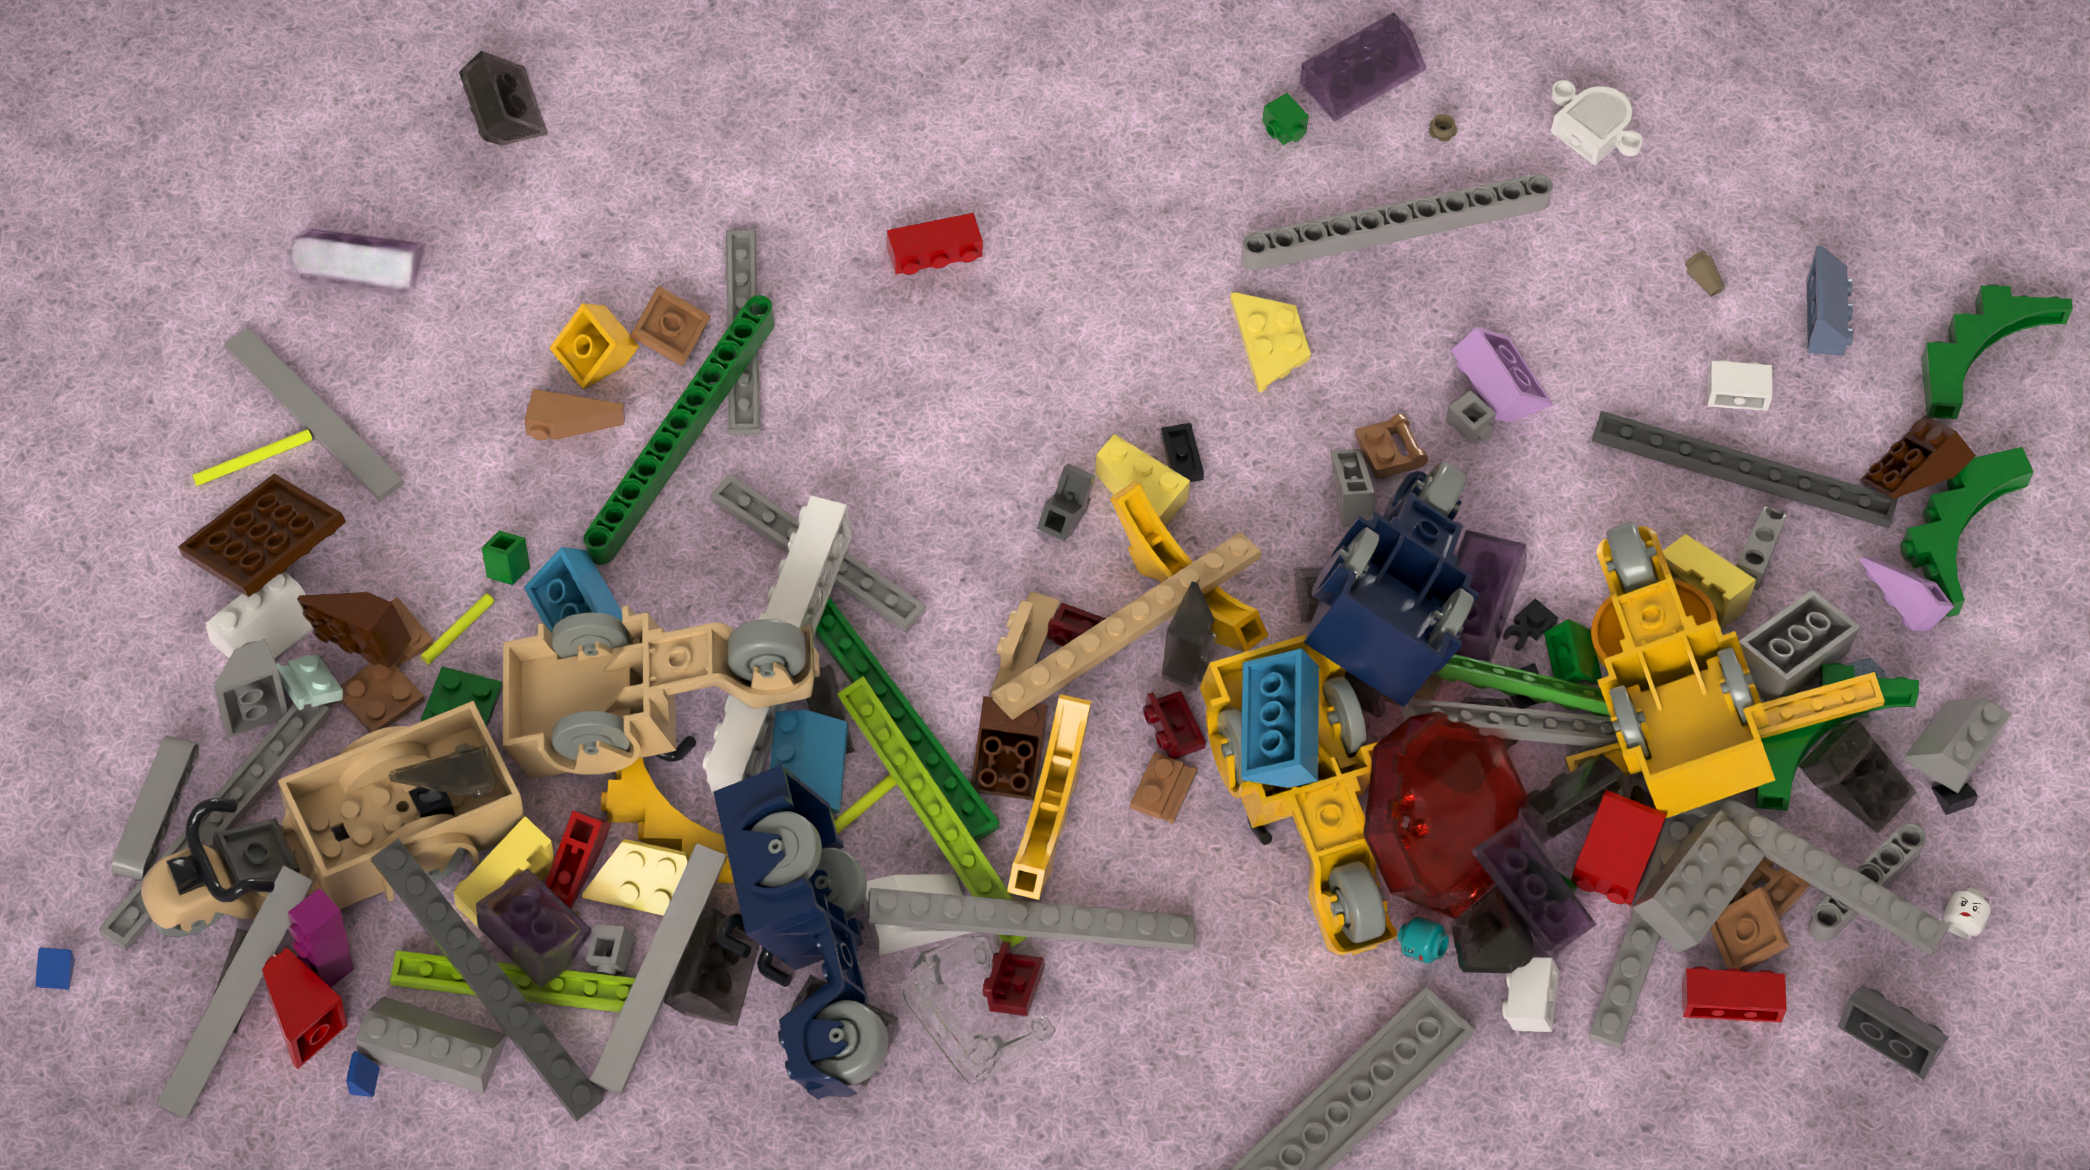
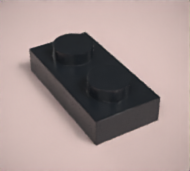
(1182, 451)

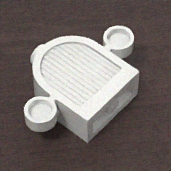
(1594, 121)

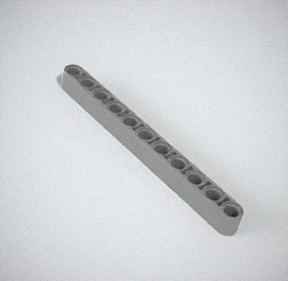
(1396, 222)

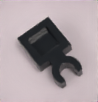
(1531, 622)

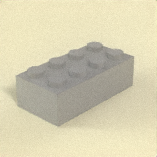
(1795, 645)
(1698, 881)

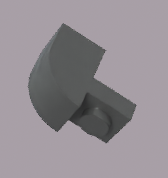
(1068, 503)

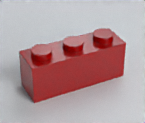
(934, 244)
(1734, 994)

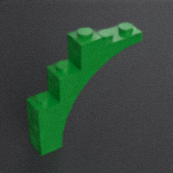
(1970, 334)
(1949, 512)
(1789, 749)

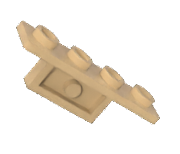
(1025, 638)

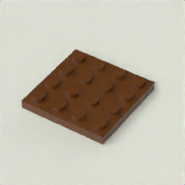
(261, 535)

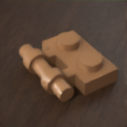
(1782, 886)

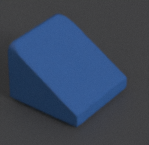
(54, 968)
(362, 1075)

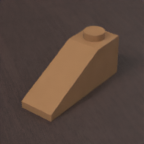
(565, 415)

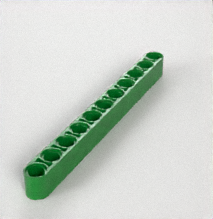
(675, 441)

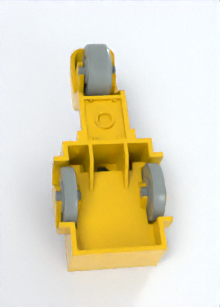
(1677, 688)
(1326, 812)

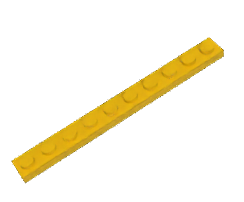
(1786, 713)

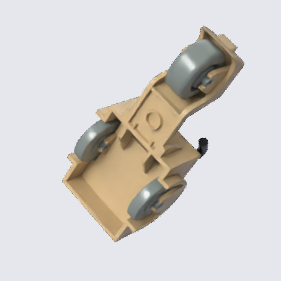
(607, 686)

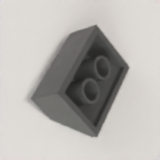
(1892, 1031)

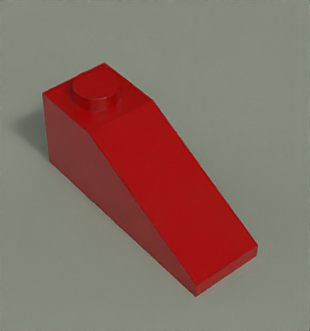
(576, 855)

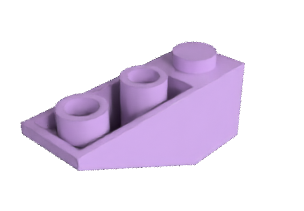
(1914, 597)

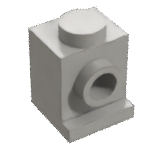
(1469, 410)
(608, 941)

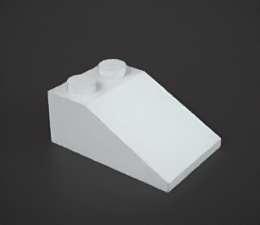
(896, 938)

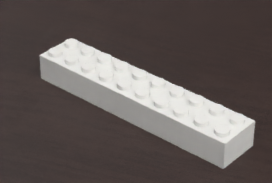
(799, 599)

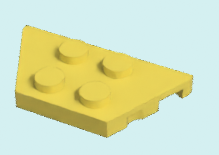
(1270, 337)
(639, 877)

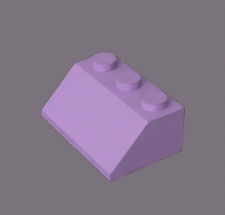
(1500, 375)

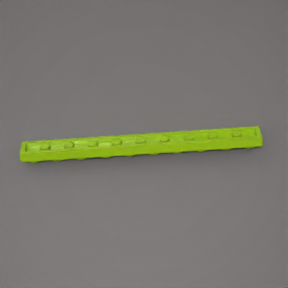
(924, 795)

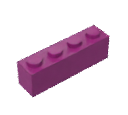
(321, 937)

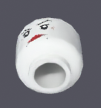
(1967, 913)

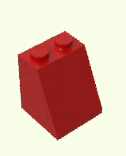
(1618, 848)
(304, 1006)

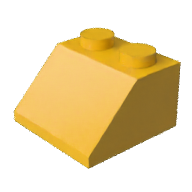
(593, 345)

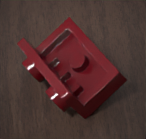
(1070, 624)
(1174, 724)
(1012, 981)

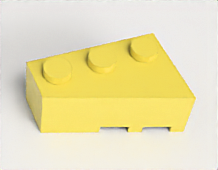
(1123, 463)
(1716, 577)
(520, 850)

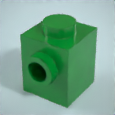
(1285, 119)
(505, 557)

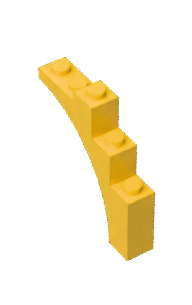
(1161, 557)
(637, 800)
(1050, 807)

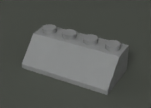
(430, 1044)

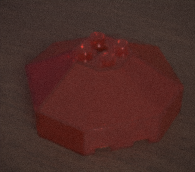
(1456, 795)

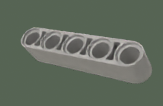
(153, 807)
(1893, 851)

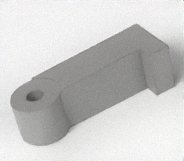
(1761, 543)

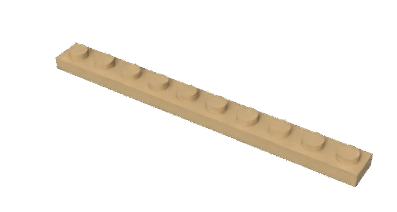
(1123, 626)

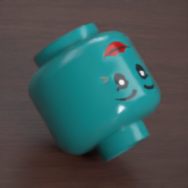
(1423, 940)

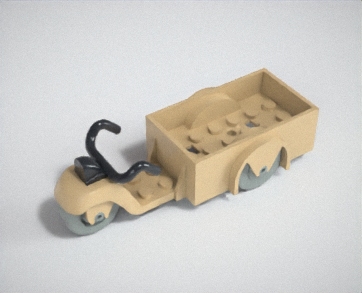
(355, 790)

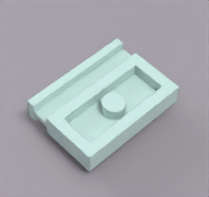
(309, 682)

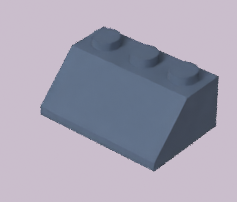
(1828, 305)

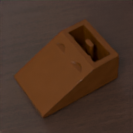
(1919, 459)
(357, 624)
(1008, 751)

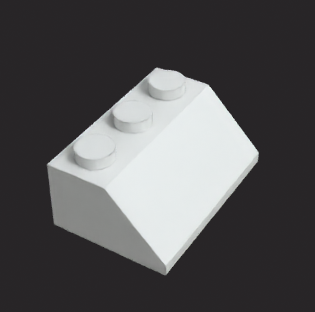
(266, 615)

